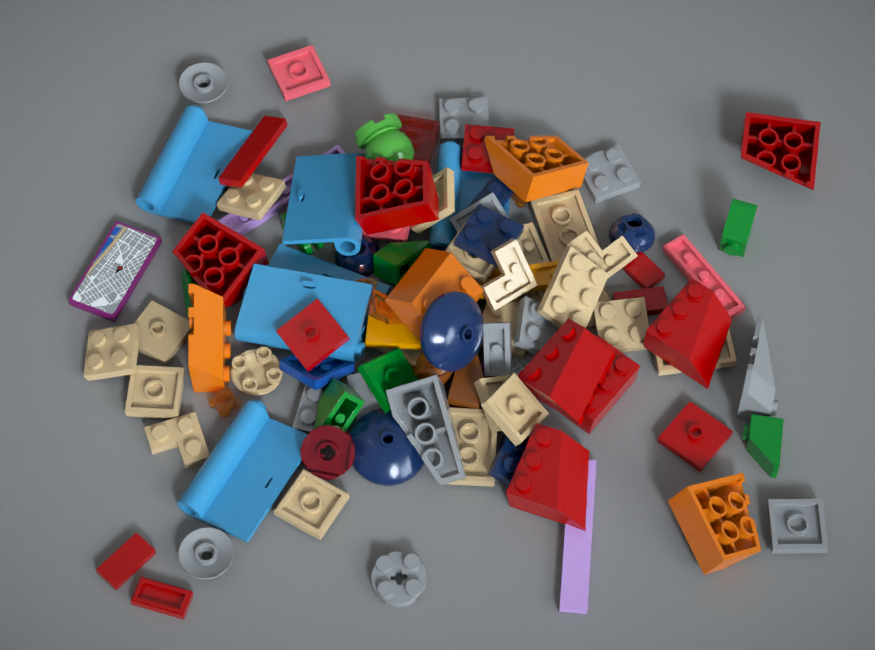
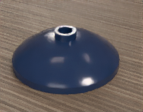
(451, 331)
(379, 461)

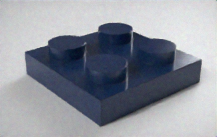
(485, 232)

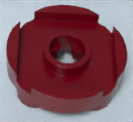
(337, 464)

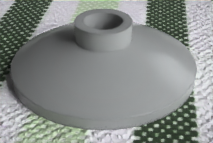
(203, 75)
(204, 542)

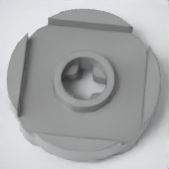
(399, 563)

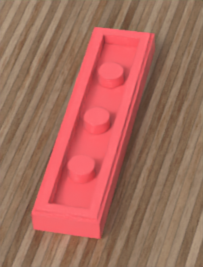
(695, 266)

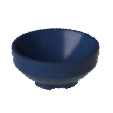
(639, 238)
(361, 263)

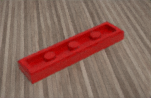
(253, 151)

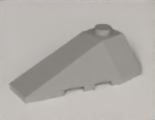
(758, 383)
(427, 421)

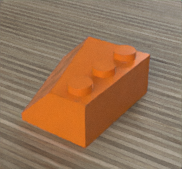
(536, 165)
(428, 278)
(208, 341)
(717, 522)

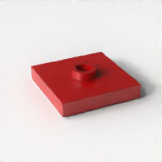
(312, 335)
(695, 436)

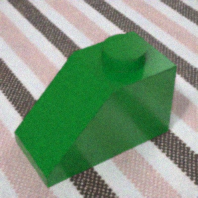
(738, 228)
(396, 259)
(338, 405)
(764, 442)

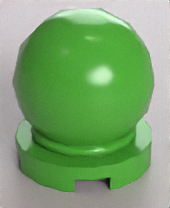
(384, 139)

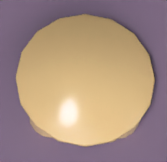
(256, 371)

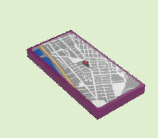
(115, 271)

